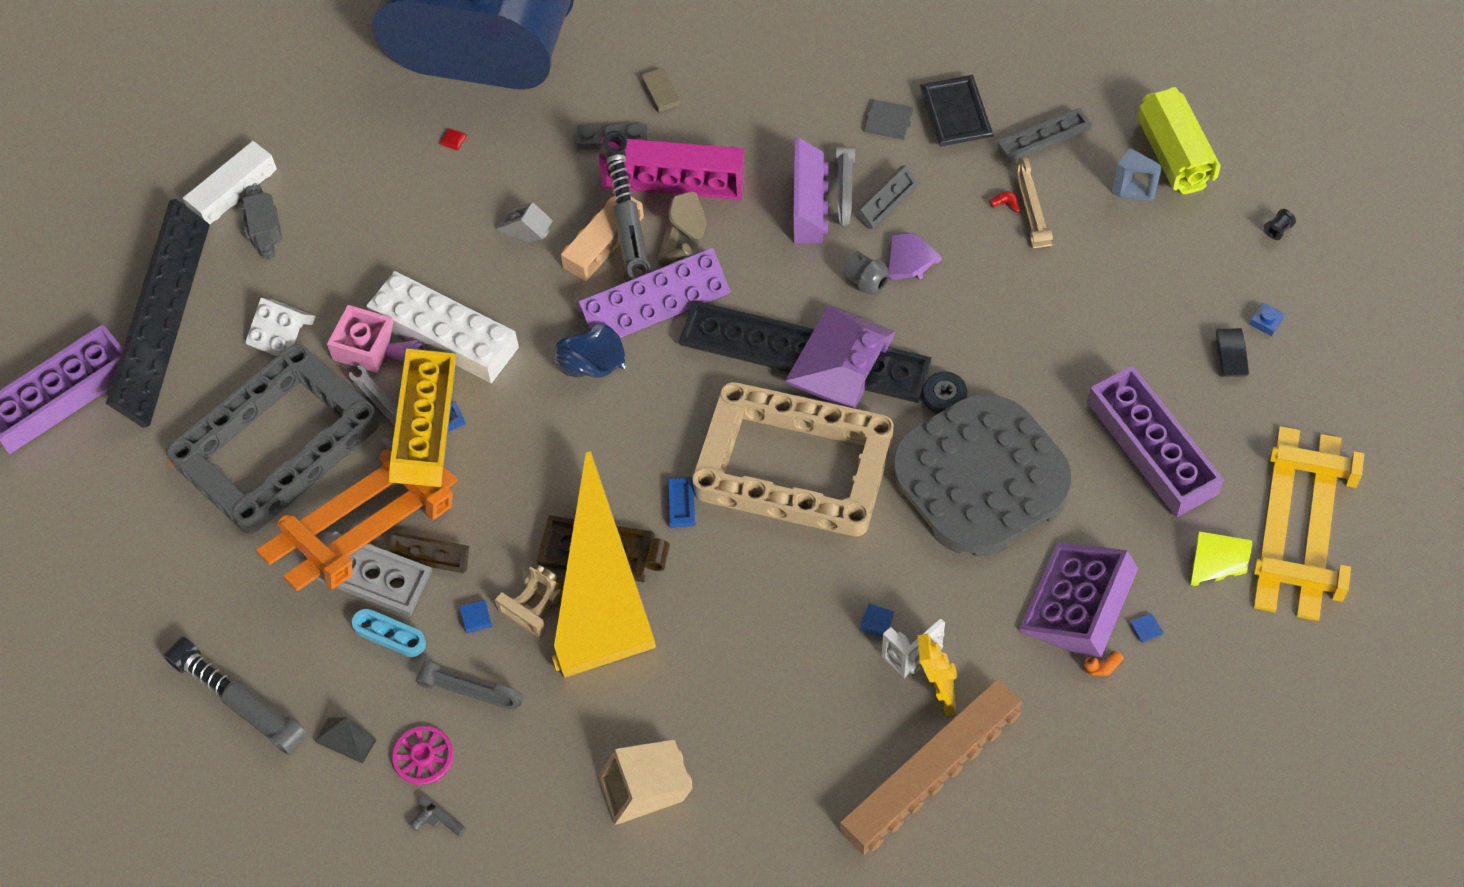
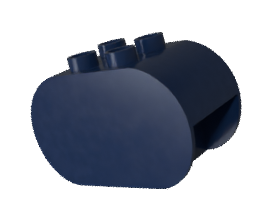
(473, 39)

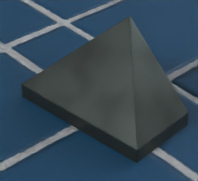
(346, 738)

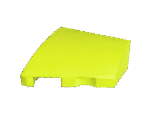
(1219, 557)

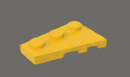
(939, 671)

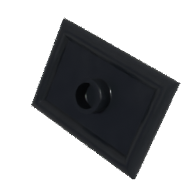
(956, 110)

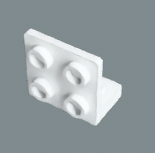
(276, 326)
(902, 655)

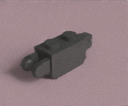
(262, 220)

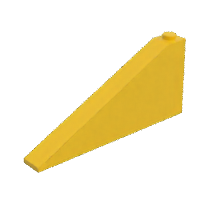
(600, 601)

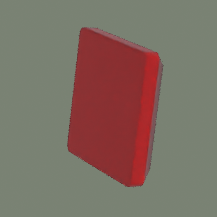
(453, 139)

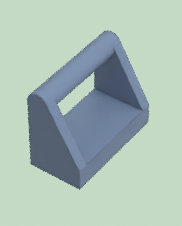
(1126, 186)

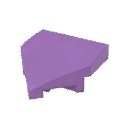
(910, 257)

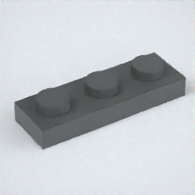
(591, 135)
(887, 197)

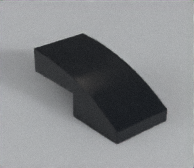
(1232, 352)

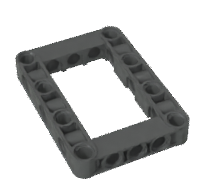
(246, 406)

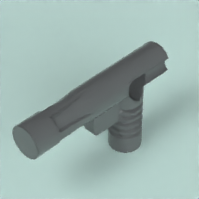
(435, 816)

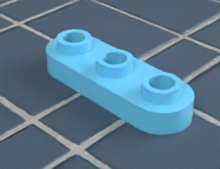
(382, 625)

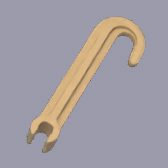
(1039, 234)

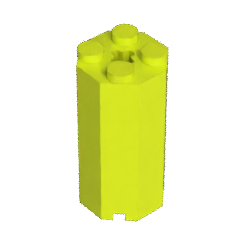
(1178, 140)

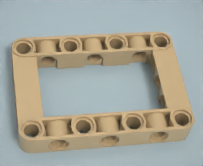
(802, 416)

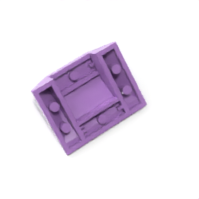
(839, 357)

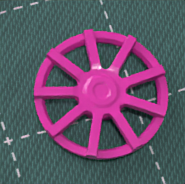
(423, 755)

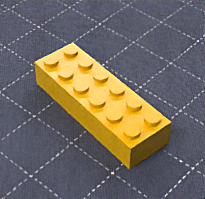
(422, 418)

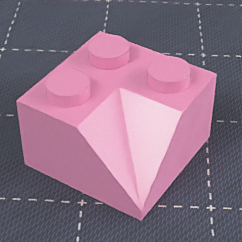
(361, 338)

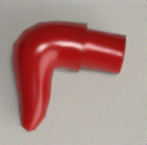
(1005, 197)

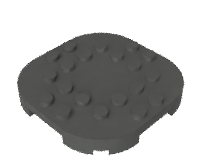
(982, 474)

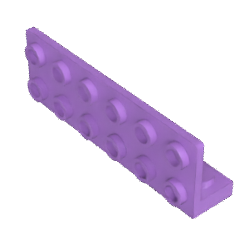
(657, 294)

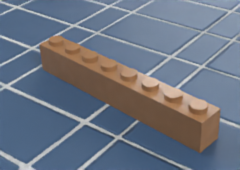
(930, 767)

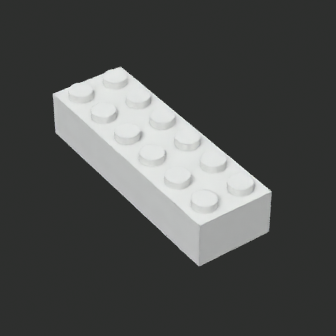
(445, 326)

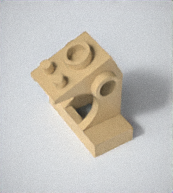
(517, 609)

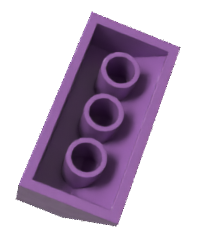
(808, 194)

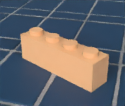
(594, 242)

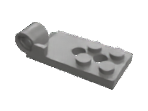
(390, 567)

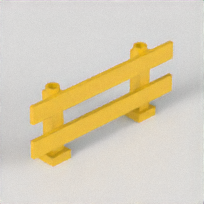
(1312, 575)

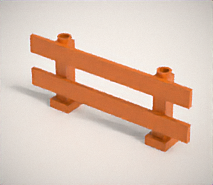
(334, 558)

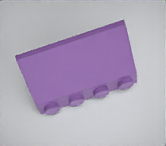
(1080, 597)

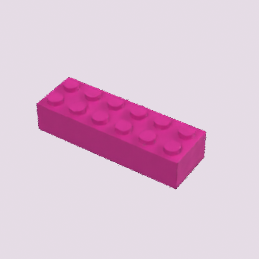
(680, 168)

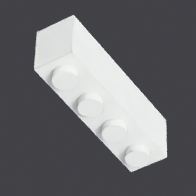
(229, 182)

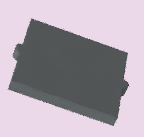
(888, 119)

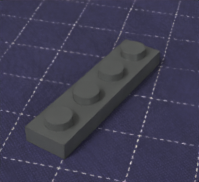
(1044, 135)

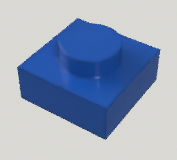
(1267, 319)

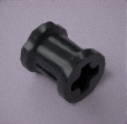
(1276, 228)

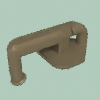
(684, 215)

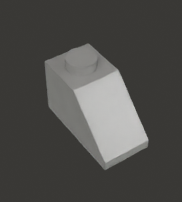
(525, 223)

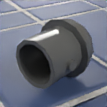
(867, 273)

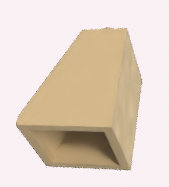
(644, 780)

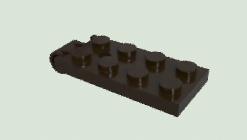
(639, 546)

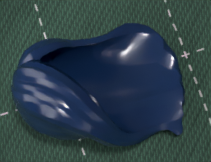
(590, 353)

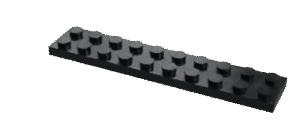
(158, 314)
(781, 343)

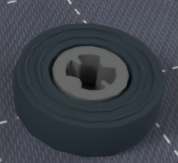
(943, 382)

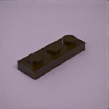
(431, 552)

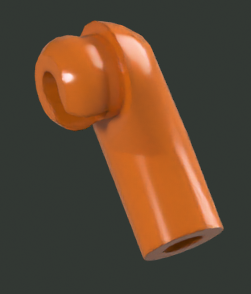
(1103, 668)

